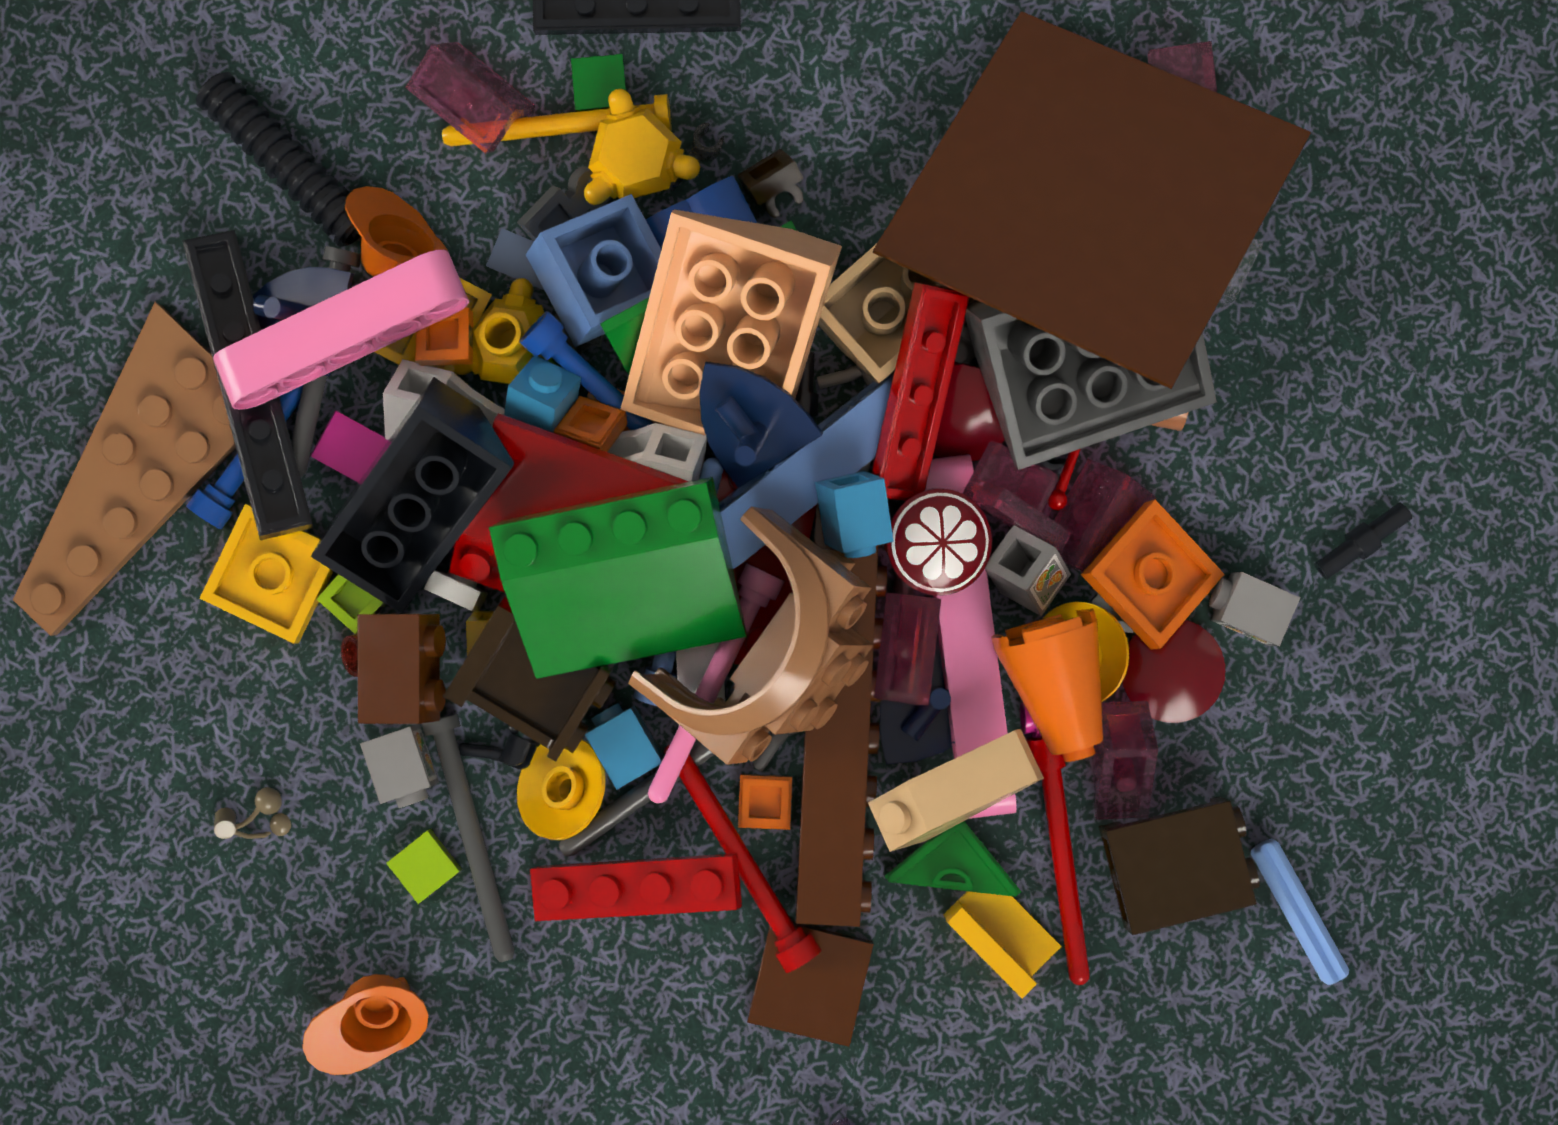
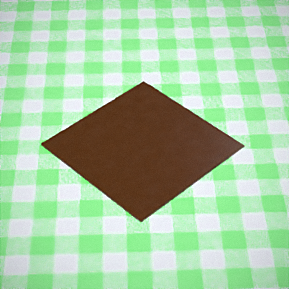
(1094, 197)

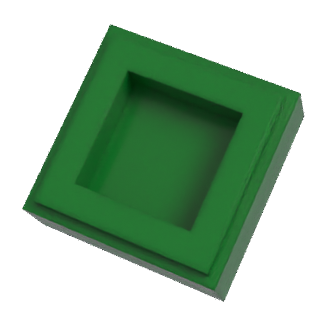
(595, 80)

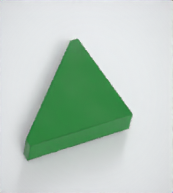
(954, 862)

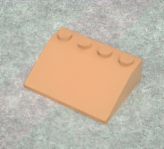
(726, 298)

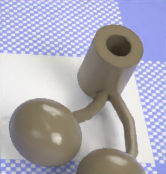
(267, 802)

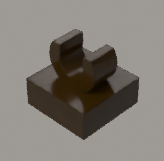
(771, 177)

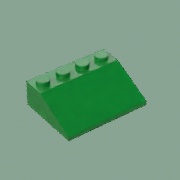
(620, 578)

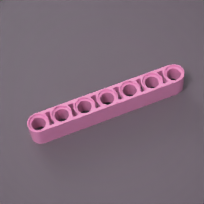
(967, 648)

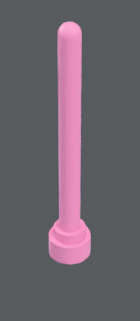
(756, 591)

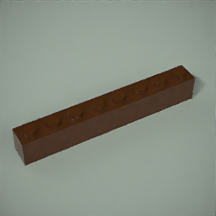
(837, 783)

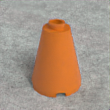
(1058, 679)

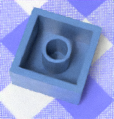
(596, 266)

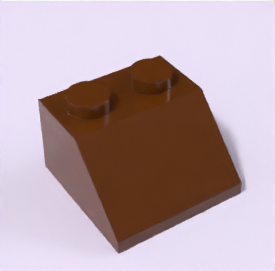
(400, 668)

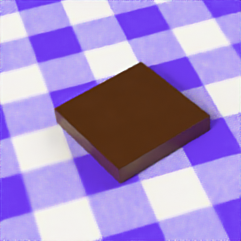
(817, 997)

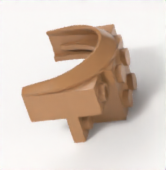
(793, 666)

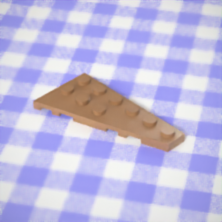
(143, 461)

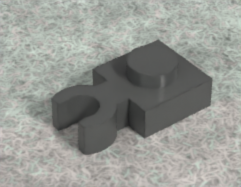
(558, 207)

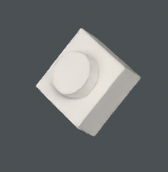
(456, 589)

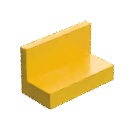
(1003, 936)

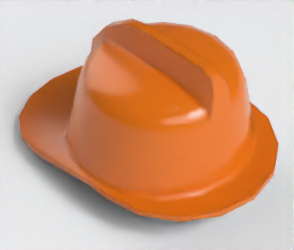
(388, 228)
(365, 1026)

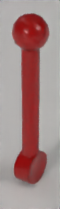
(1058, 498)

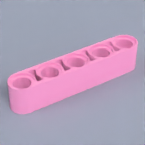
(341, 329)

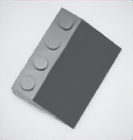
(1066, 398)

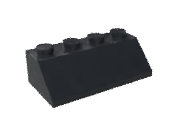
(416, 497)

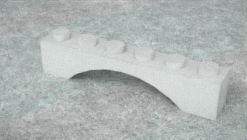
(654, 446)

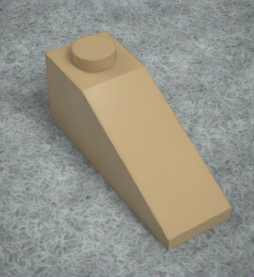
(955, 791)

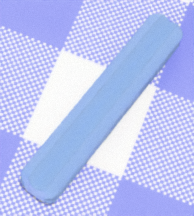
(1300, 911)

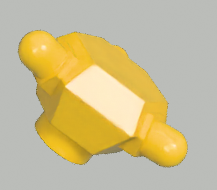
(634, 154)
(498, 332)

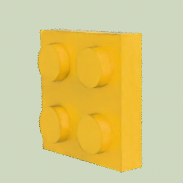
(268, 579)

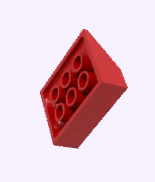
(545, 476)

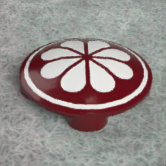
(939, 542)

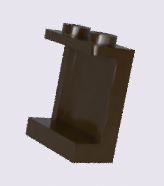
(502, 682)
(1180, 866)

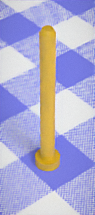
(561, 123)

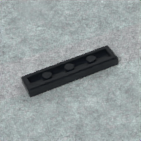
(635, 16)

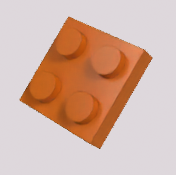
(1152, 574)

